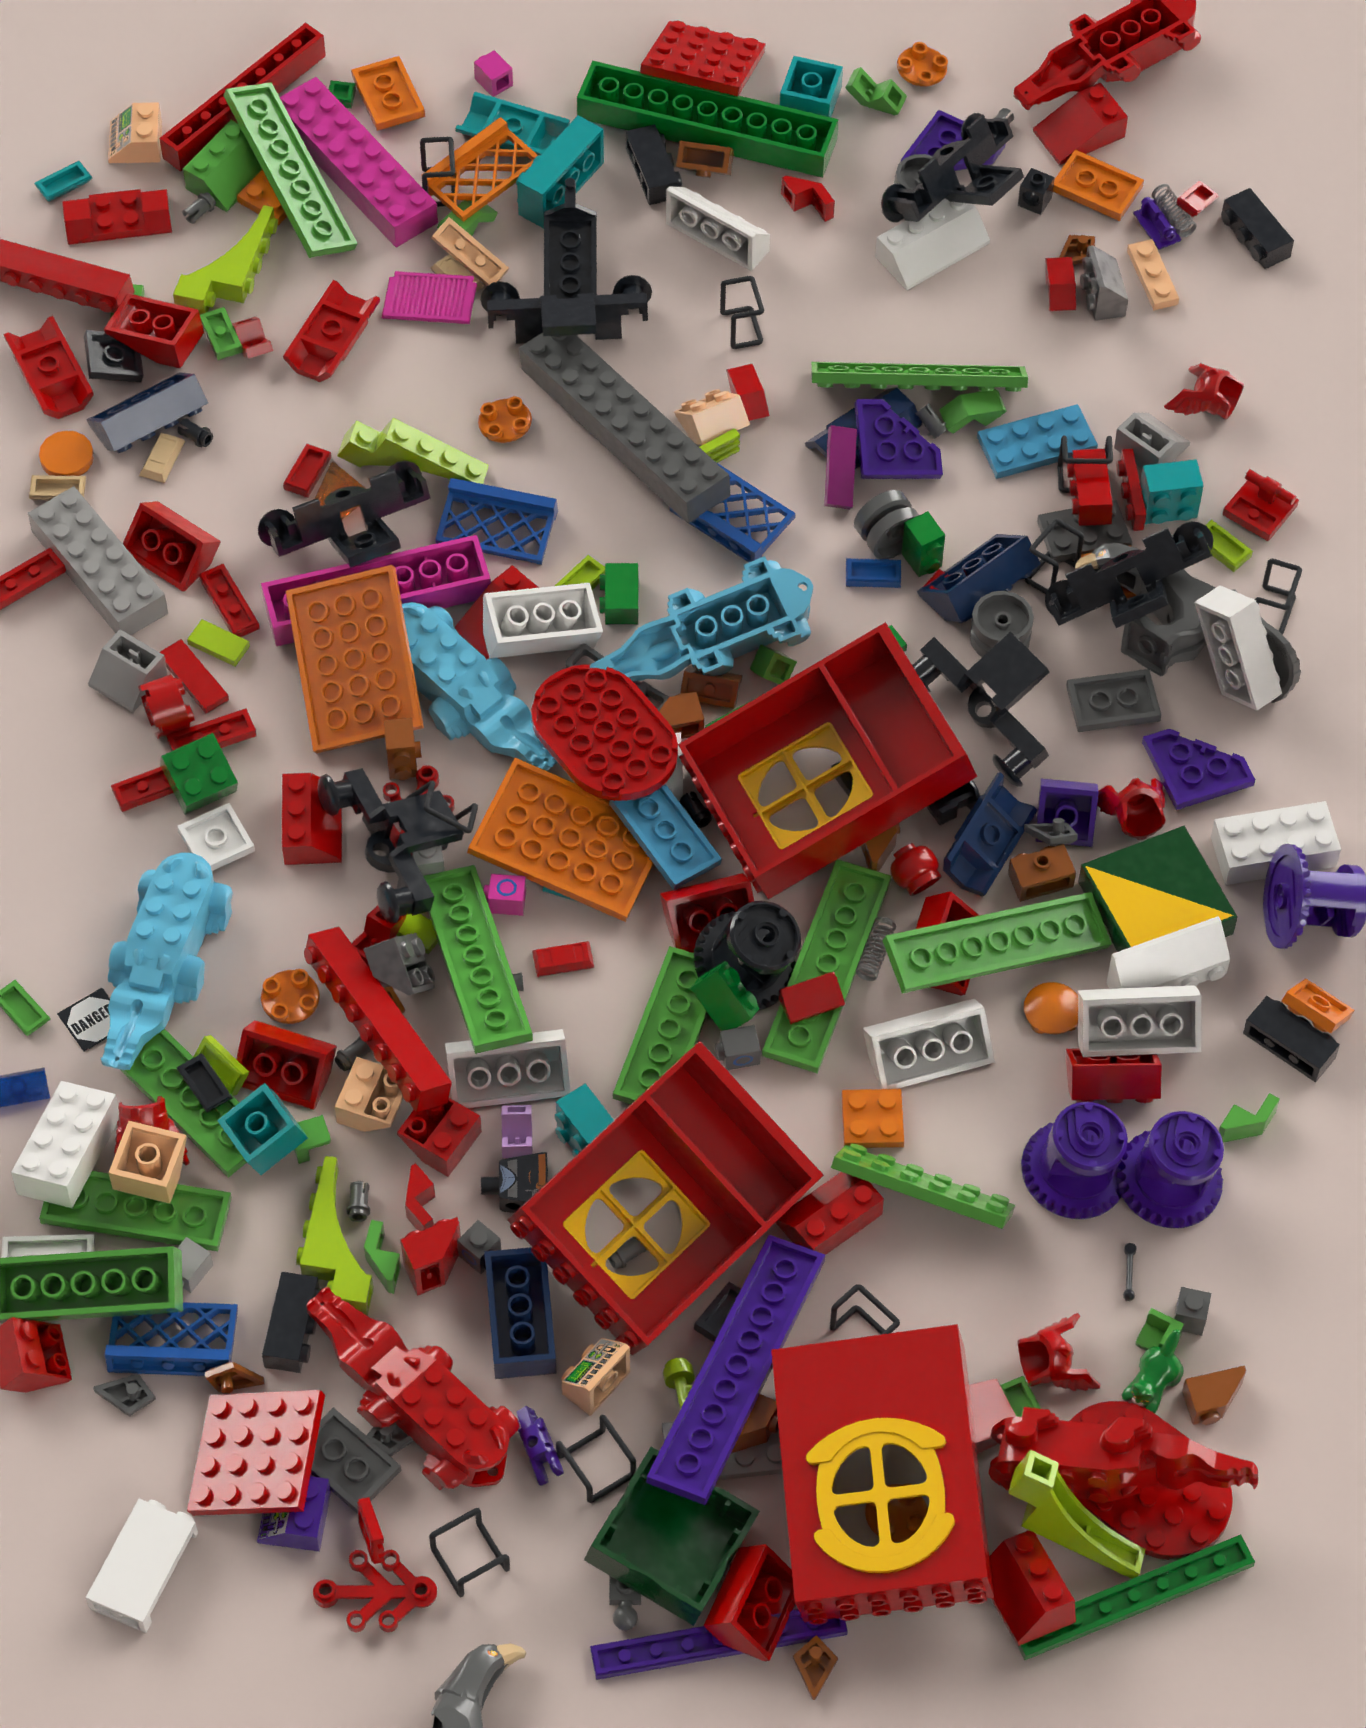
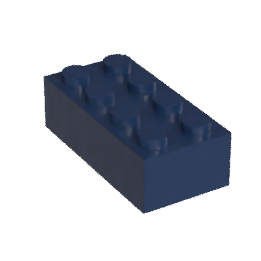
(520, 1314)

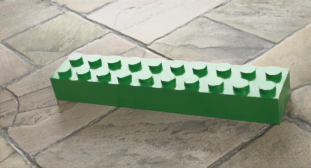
(704, 116)

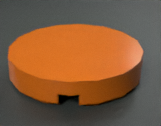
(66, 454)

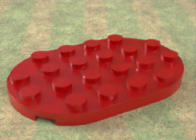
(604, 732)
(1160, 1518)

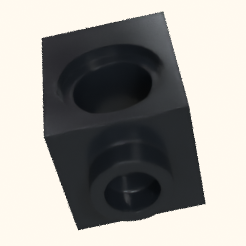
(1036, 191)

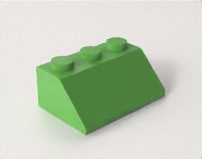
(222, 167)

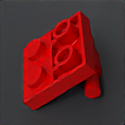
(1261, 505)

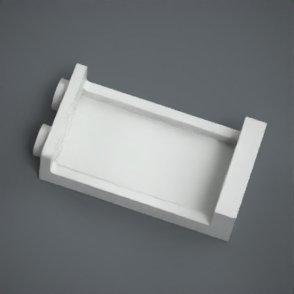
(141, 1564)

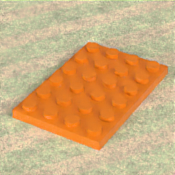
(353, 657)
(562, 840)

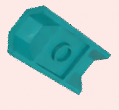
(528, 124)

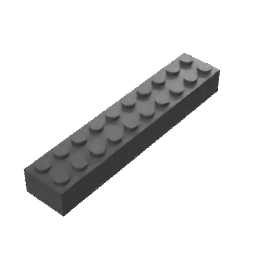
(626, 424)

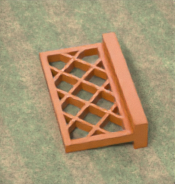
(468, 159)

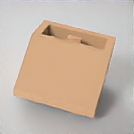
(712, 416)
(368, 1098)

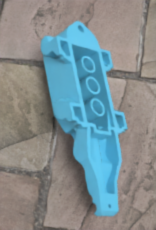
(718, 627)
(468, 689)
(160, 955)

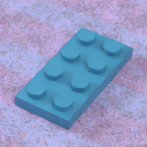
(1035, 440)
(668, 836)

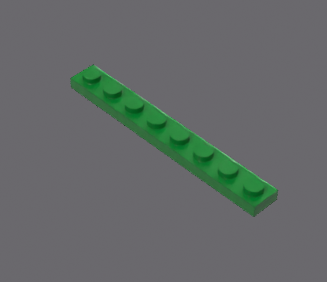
(1147, 1592)

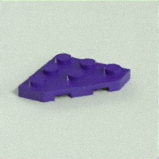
(939, 132)
(892, 445)
(1195, 769)

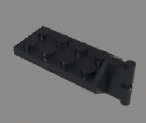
(570, 248)

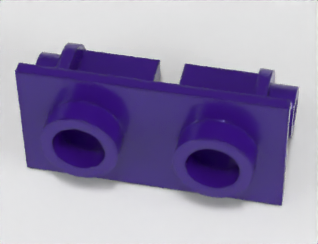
(1156, 224)

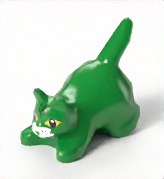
(1157, 1370)

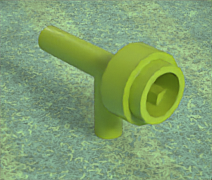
(679, 1375)

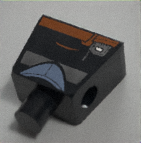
(517, 1180)

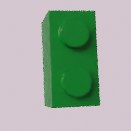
(923, 544)
(621, 593)
(725, 997)

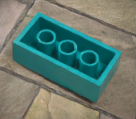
(573, 154)

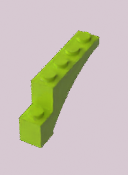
(232, 273)
(405, 443)
(325, 1248)
(1060, 1517)

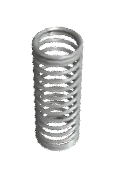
(1158, 200)
(863, 966)

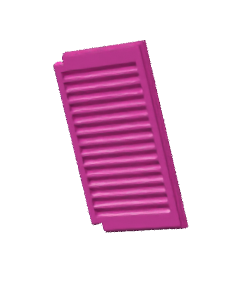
(430, 297)

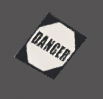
(88, 1019)

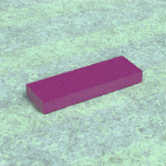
(840, 467)

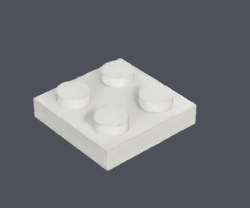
(217, 837)

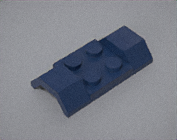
(893, 396)
(987, 838)

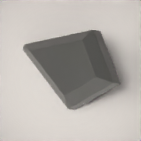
(1052, 833)
(126, 1394)
(390, 1438)

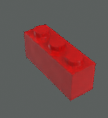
(1090, 488)

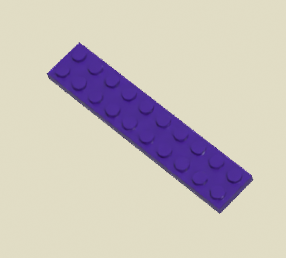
(735, 1370)

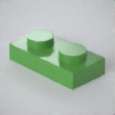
(221, 333)

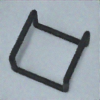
(437, 174)
(752, 313)
(1063, 456)
(1046, 558)
(1291, 594)
(472, 808)
(835, 1324)
(563, 1452)
(500, 1559)

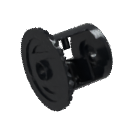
(762, 938)

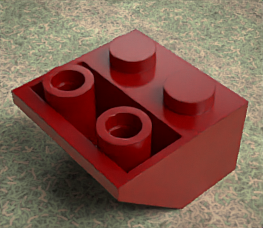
(441, 1134)
(431, 1254)
(32, 1355)

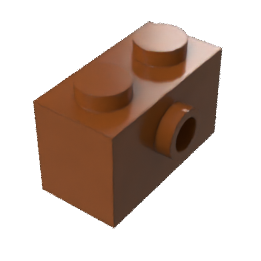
(705, 158)
(401, 748)
(1041, 872)

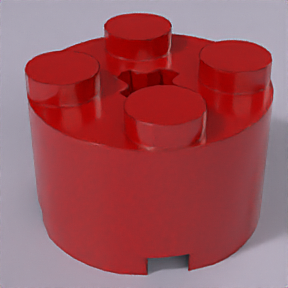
(165, 705)

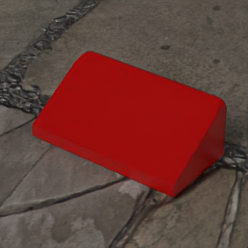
(811, 997)

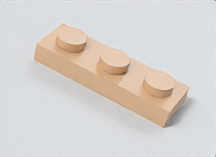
(469, 252)
(1153, 274)

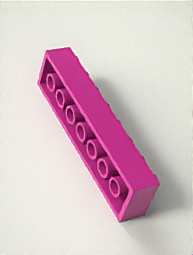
(359, 164)
(427, 575)

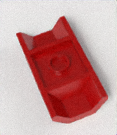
(117, 216)
(329, 333)
(51, 370)

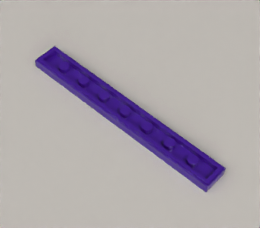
(693, 1646)

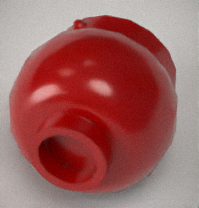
(915, 868)

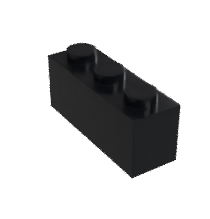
(652, 162)
(1257, 228)
(1291, 1038)
(290, 1323)

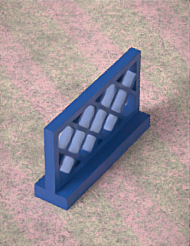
(507, 502)
(735, 537)
(169, 1357)

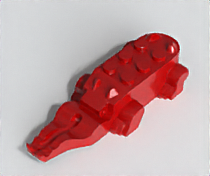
(1112, 48)
(418, 1395)
(1112, 1459)

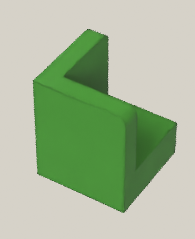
(772, 665)
(317, 1135)
(1157, 1329)

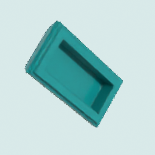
(63, 181)

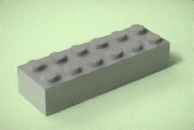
(98, 562)

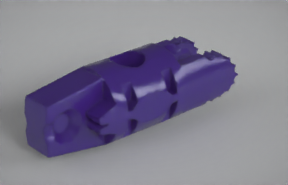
(538, 1444)

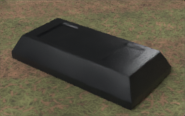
(204, 1083)

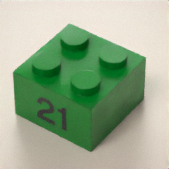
(199, 773)

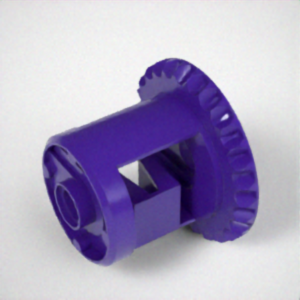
(1314, 898)
(1180, 1151)
(1075, 1161)

